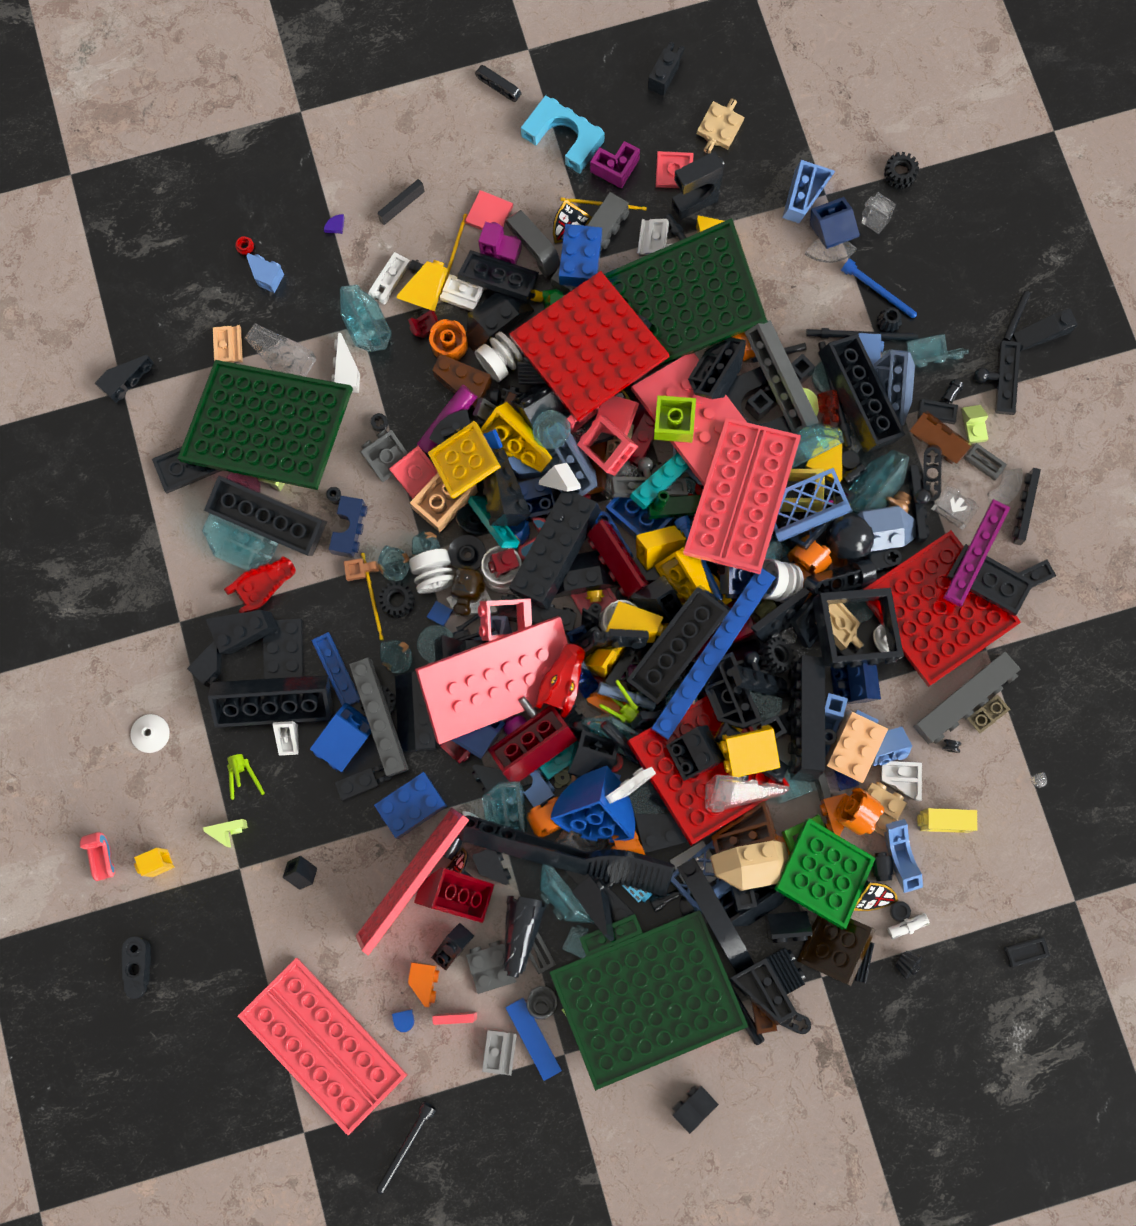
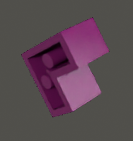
(616, 167)
(497, 245)

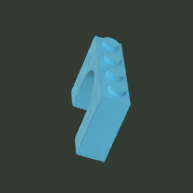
(551, 114)

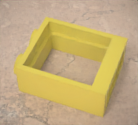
(800, 475)
(947, 820)

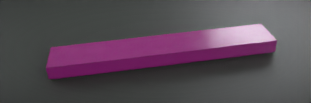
(976, 553)

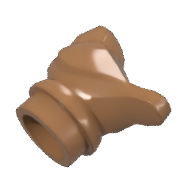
(901, 499)

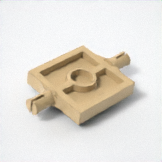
(720, 125)
(844, 626)

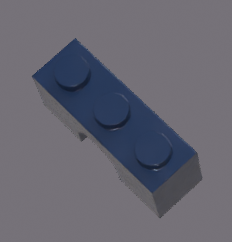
(347, 543)

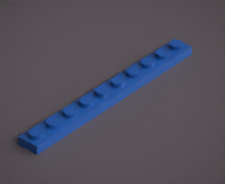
(712, 654)

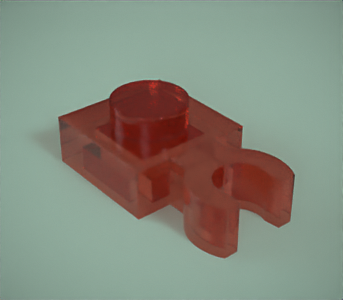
(828, 404)

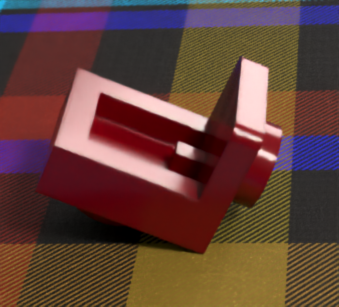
(422, 325)
(503, 562)
(455, 751)

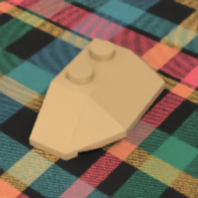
(751, 864)

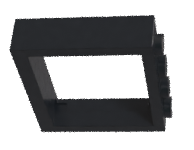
(826, 635)

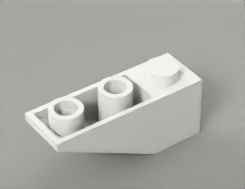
(345, 367)

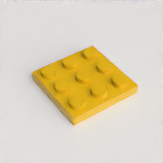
(464, 459)

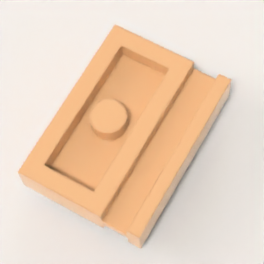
(227, 344)

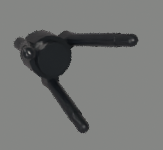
(462, 634)

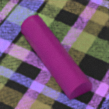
(460, 401)

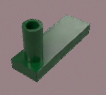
(673, 507)
(623, 930)

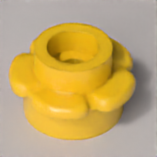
(595, 595)

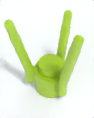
(627, 711)
(237, 765)

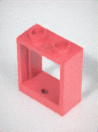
(618, 457)
(524, 616)

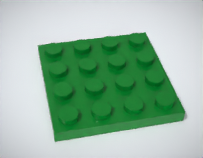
(825, 873)

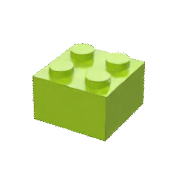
(675, 419)

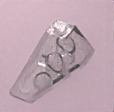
(280, 352)
(730, 792)

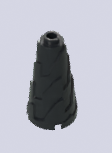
(521, 928)

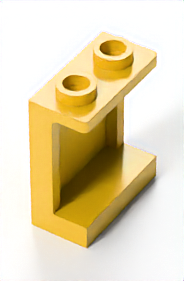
(750, 752)

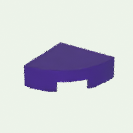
(335, 224)

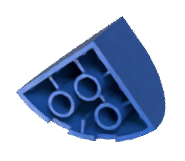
(587, 811)

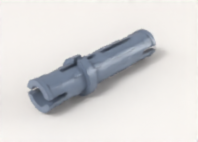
(615, 693)

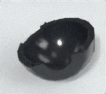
(849, 537)

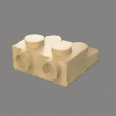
(892, 803)

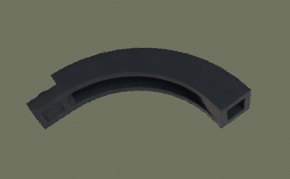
(715, 915)

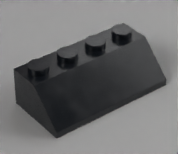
(413, 721)

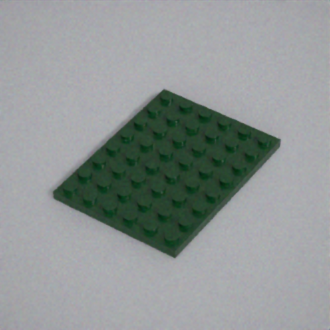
(693, 291)
(266, 424)
(648, 1000)

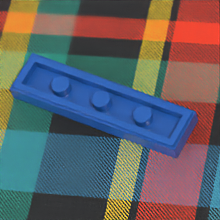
(336, 669)
(533, 1039)

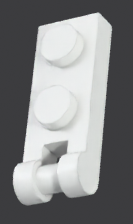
(389, 277)

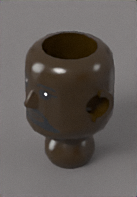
(466, 589)

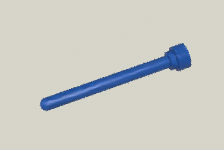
(850, 268)
(684, 526)

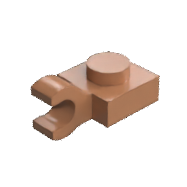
(357, 569)

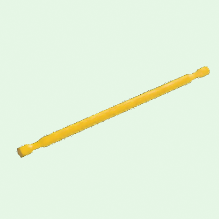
(598, 203)
(454, 249)
(373, 600)

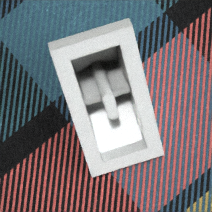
(560, 478)
(286, 737)

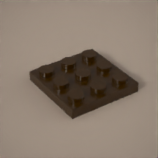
(835, 950)

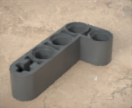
(534, 242)

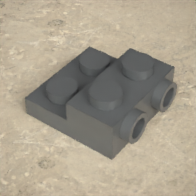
(383, 453)
(487, 967)

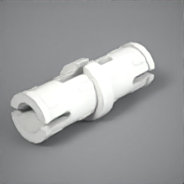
(908, 926)

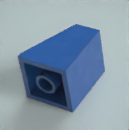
(342, 737)

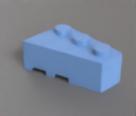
(804, 189)

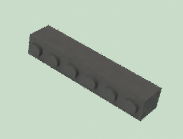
(607, 217)
(781, 376)
(966, 698)
(379, 717)

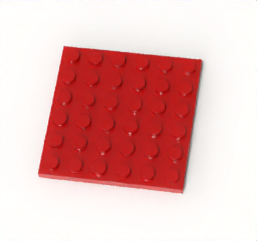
(589, 345)
(932, 629)
(687, 798)

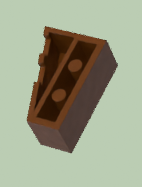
(454, 374)
(935, 432)
(750, 829)

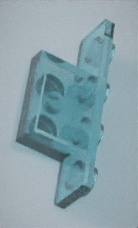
(932, 349)

